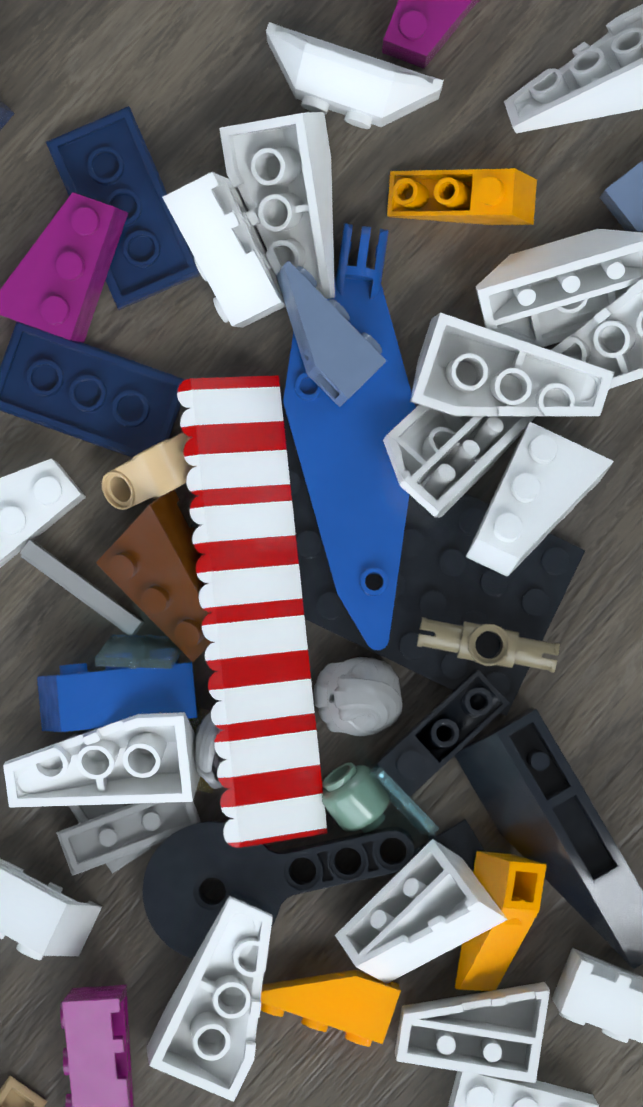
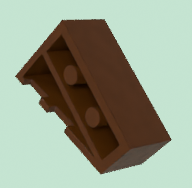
(158, 571)

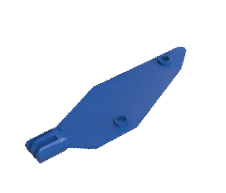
(344, 454)

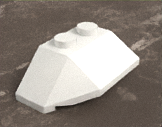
(348, 81)
(560, 285)
(445, 454)

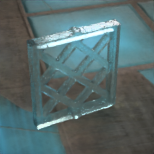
(404, 803)

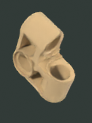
(148, 474)

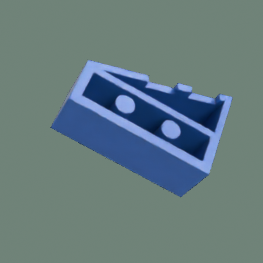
(103, 697)

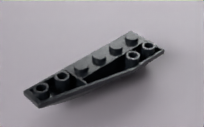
(552, 821)

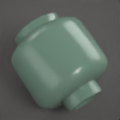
(354, 798)

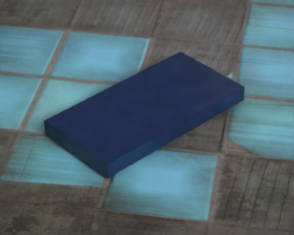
(114, 166)
(87, 392)

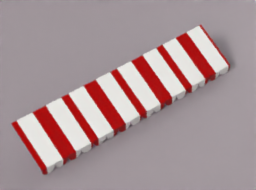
(254, 609)

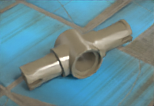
(512, 647)

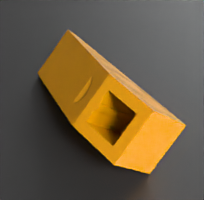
(463, 196)
(517, 890)
(342, 1000)

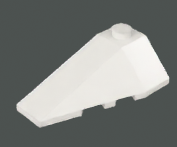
(592, 85)
(287, 188)
(612, 338)
(492, 374)
(120, 763)
(215, 1010)

